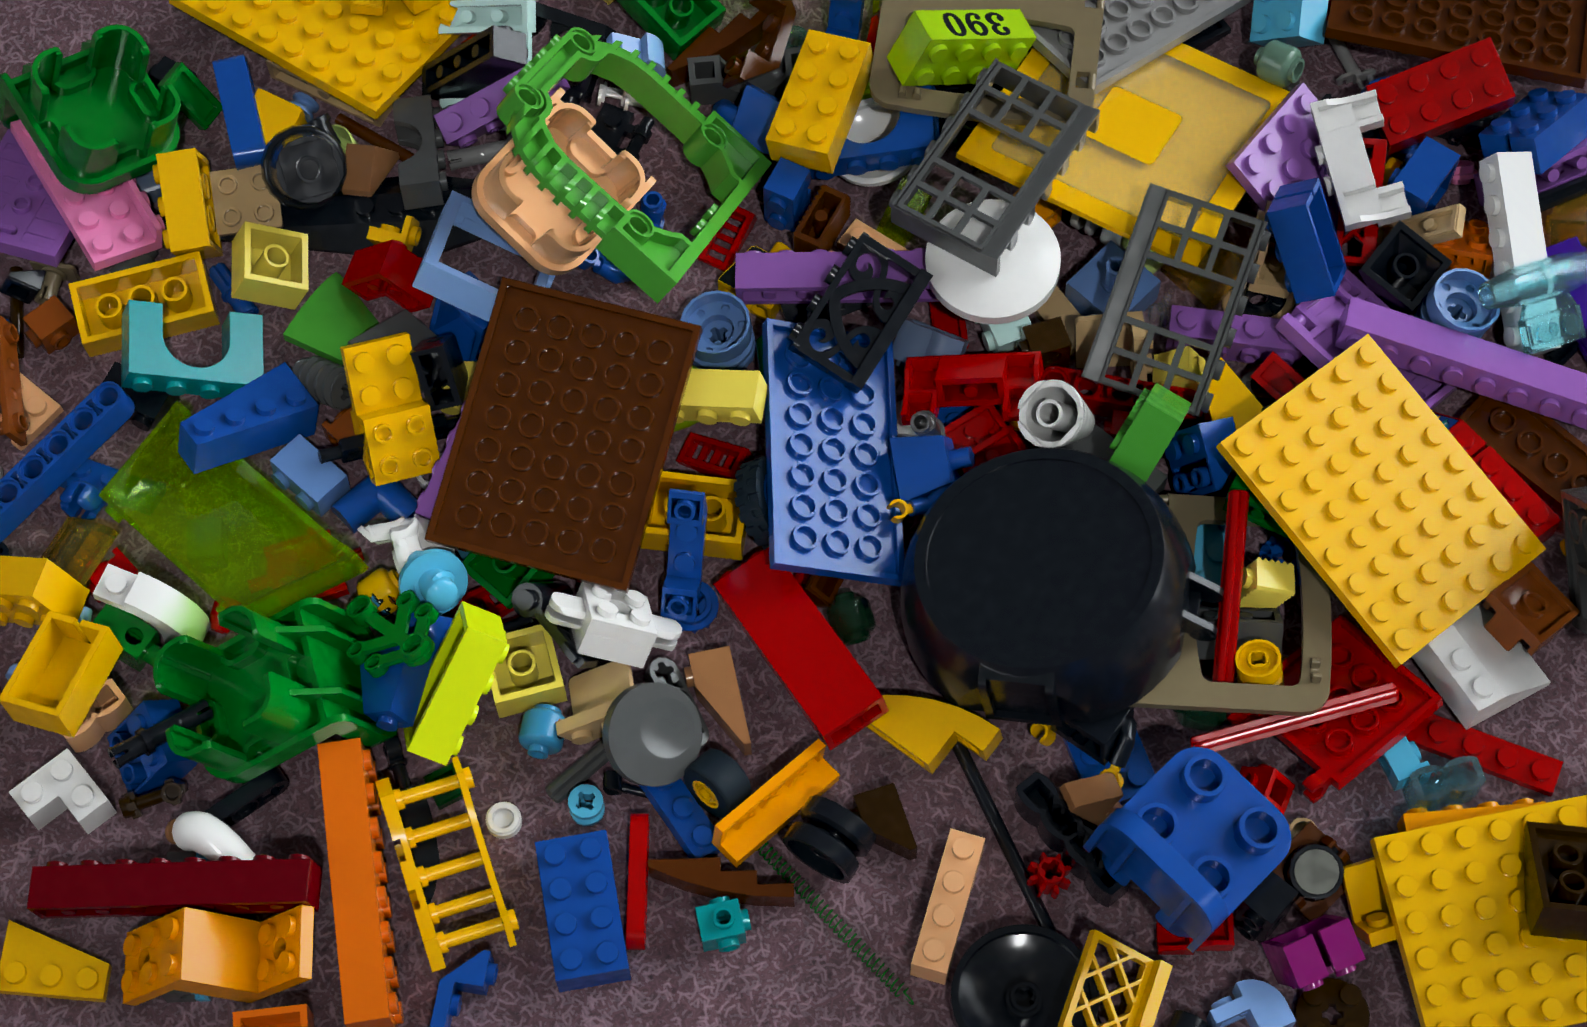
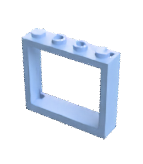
(450, 283)

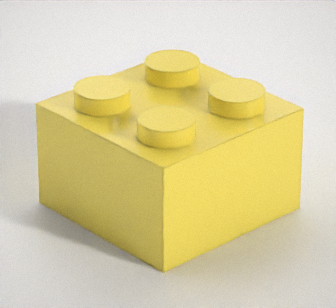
(269, 265)
(528, 673)

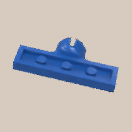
(83, 489)

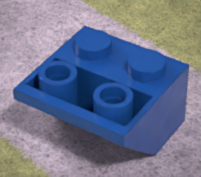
(1195, 460)
(150, 771)

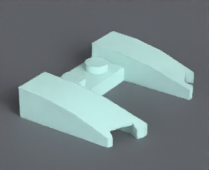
(479, 15)

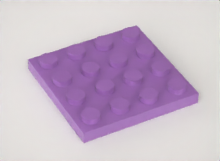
(1282, 152)

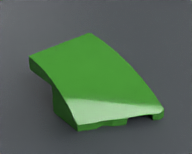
(329, 320)

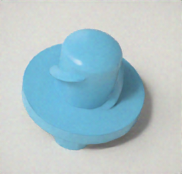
(435, 578)

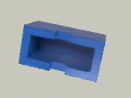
(786, 195)

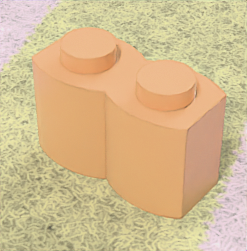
(104, 716)

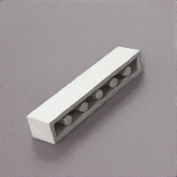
(1513, 223)

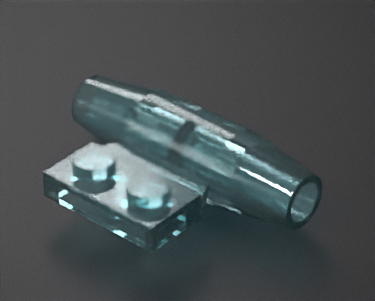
(1542, 289)

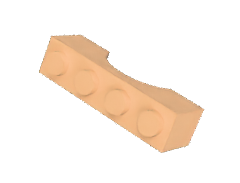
(947, 906)

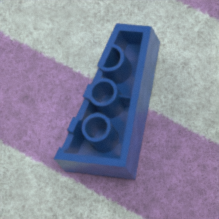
(248, 421)

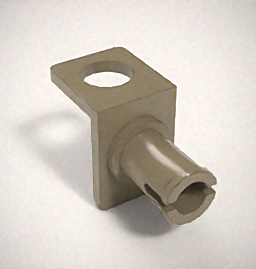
(53, 278)

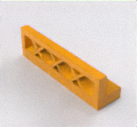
(774, 804)

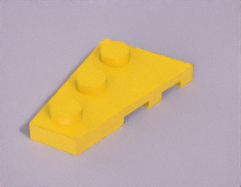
(49, 969)

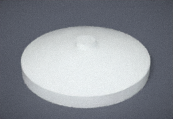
(1025, 274)

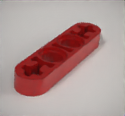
(637, 881)

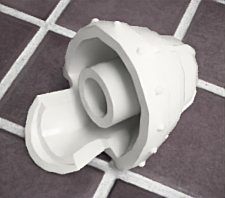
(404, 534)

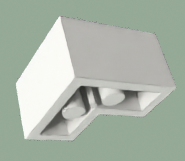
(59, 787)

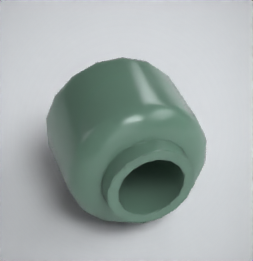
(1279, 63)

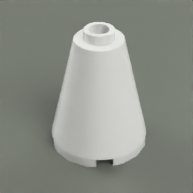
(1054, 414)

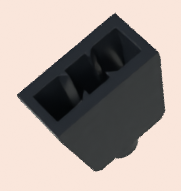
(437, 365)

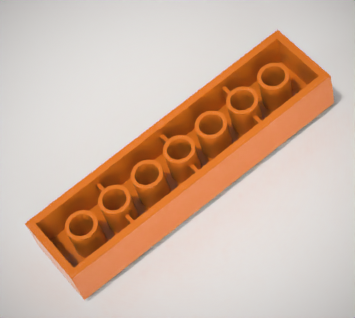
(357, 885)

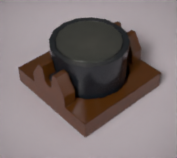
(1314, 871)

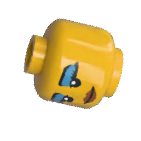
(382, 589)

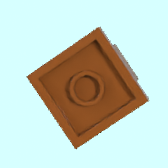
(1528, 609)

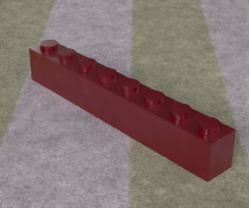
(167, 886)

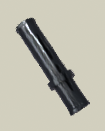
(147, 740)

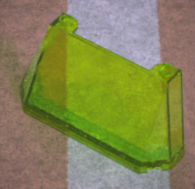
(226, 526)

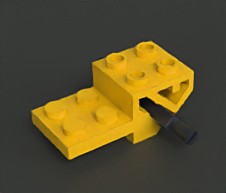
(388, 413)

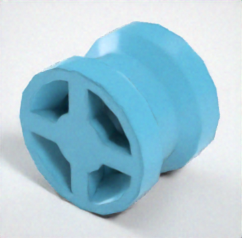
(589, 812)

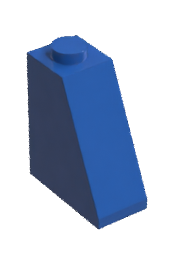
(396, 695)

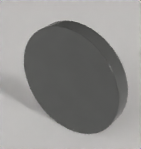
(652, 734)

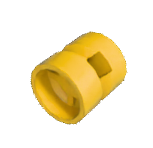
(1259, 663)

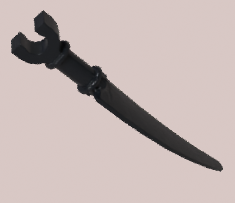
(416, 813)

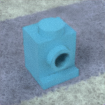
(1401, 762)

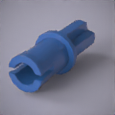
(222, 278)

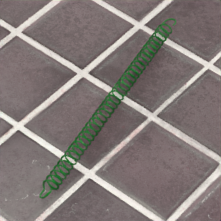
(832, 919)

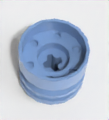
(1456, 303)
(727, 331)

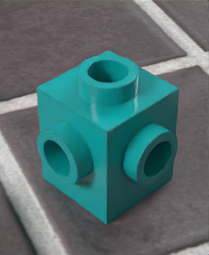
(722, 924)

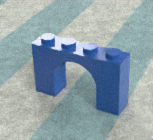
(900, 148)

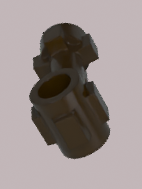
(171, 793)

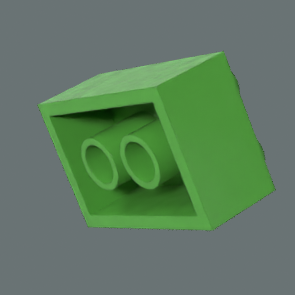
(1148, 430)

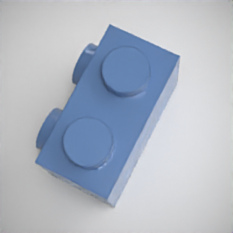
(313, 483)

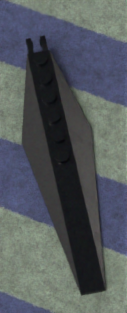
(346, 219)

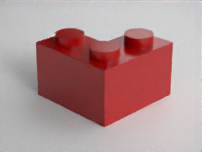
(389, 272)

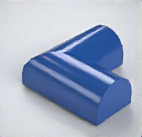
(367, 500)

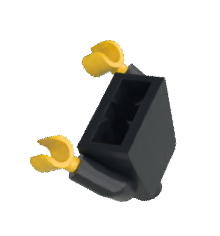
(1104, 740)

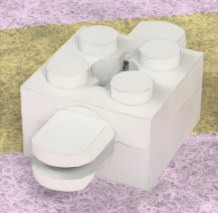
(612, 624)

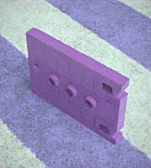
(28, 216)
(1314, 329)

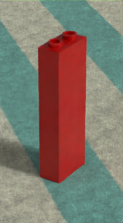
(801, 649)

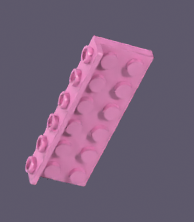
(105, 224)

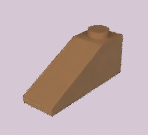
(718, 691)

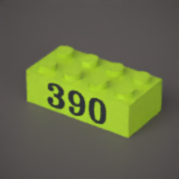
(958, 44)

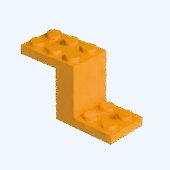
(218, 955)

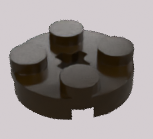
(1335, 994)

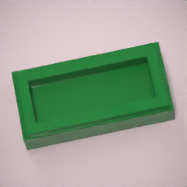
(195, 98)

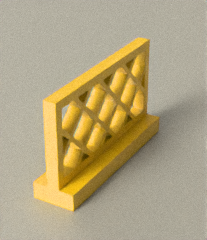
(1141, 1001)

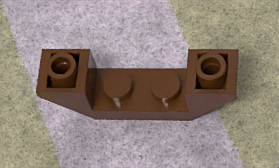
(770, 50)

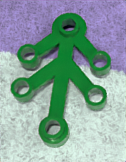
(414, 648)

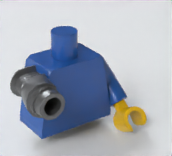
(925, 465)

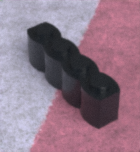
(1064, 833)

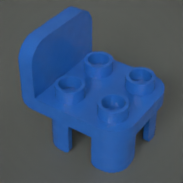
(1194, 842)

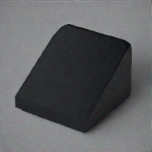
(23, 284)

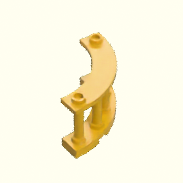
(418, 877)

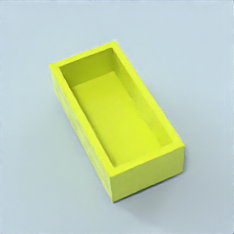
(456, 682)

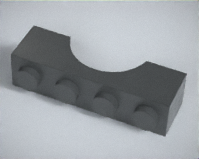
(708, 74)
(420, 175)

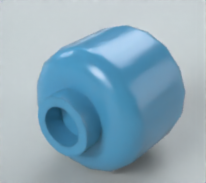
(539, 731)

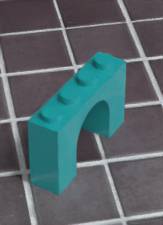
(150, 365)

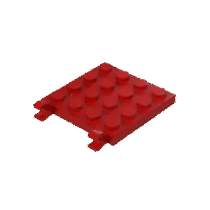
(1353, 742)

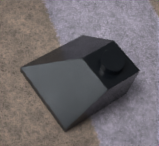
(1403, 269)

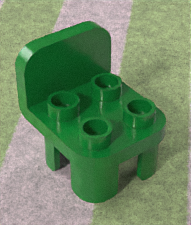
(94, 110)
(268, 687)

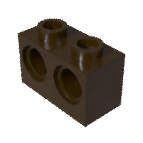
(1050, 339)

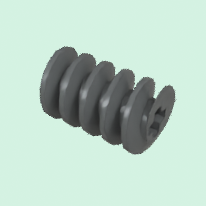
(324, 381)

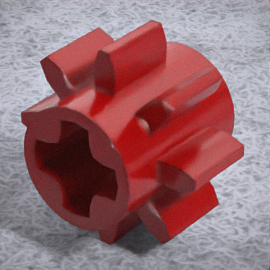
(1045, 885)

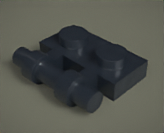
(615, 124)

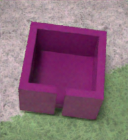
(1313, 952)

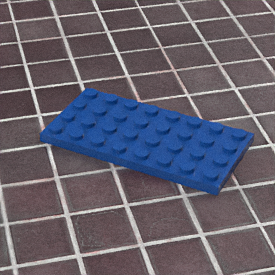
(830, 464)

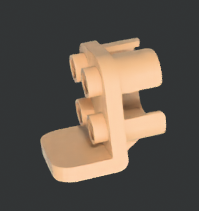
(529, 217)

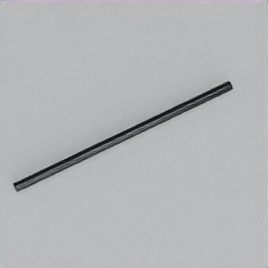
(1004, 839)

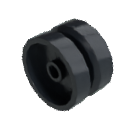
(829, 839)

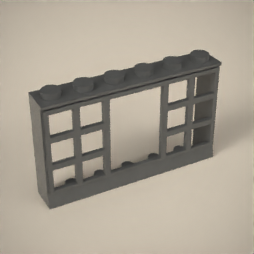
(1036, 187)
(1127, 280)

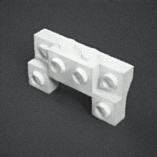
(1347, 163)

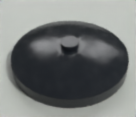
(1017, 979)

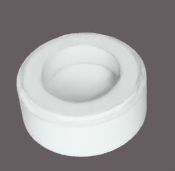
(503, 820)

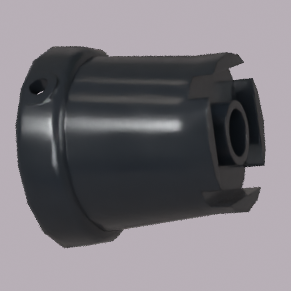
(304, 167)

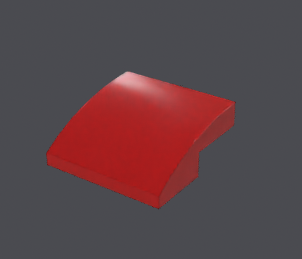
(985, 434)

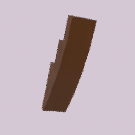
(732, 40)
(707, 879)

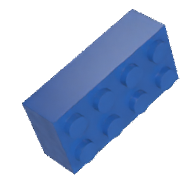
(582, 911)

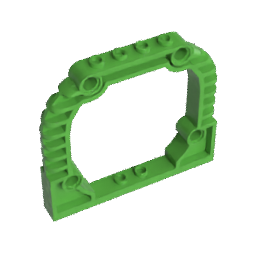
(643, 252)

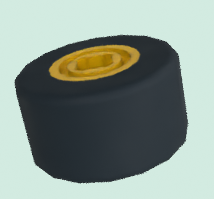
(717, 782)

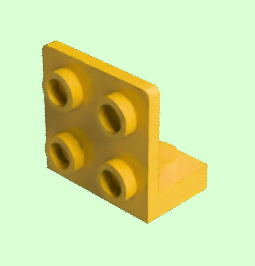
(1368, 903)

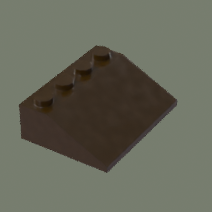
(1556, 880)

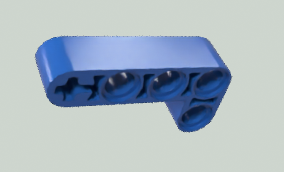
(240, 110)

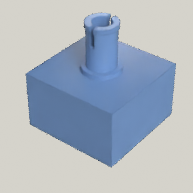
(1094, 282)

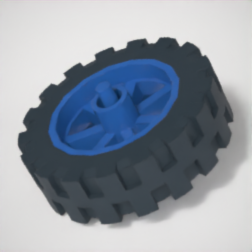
(752, 499)

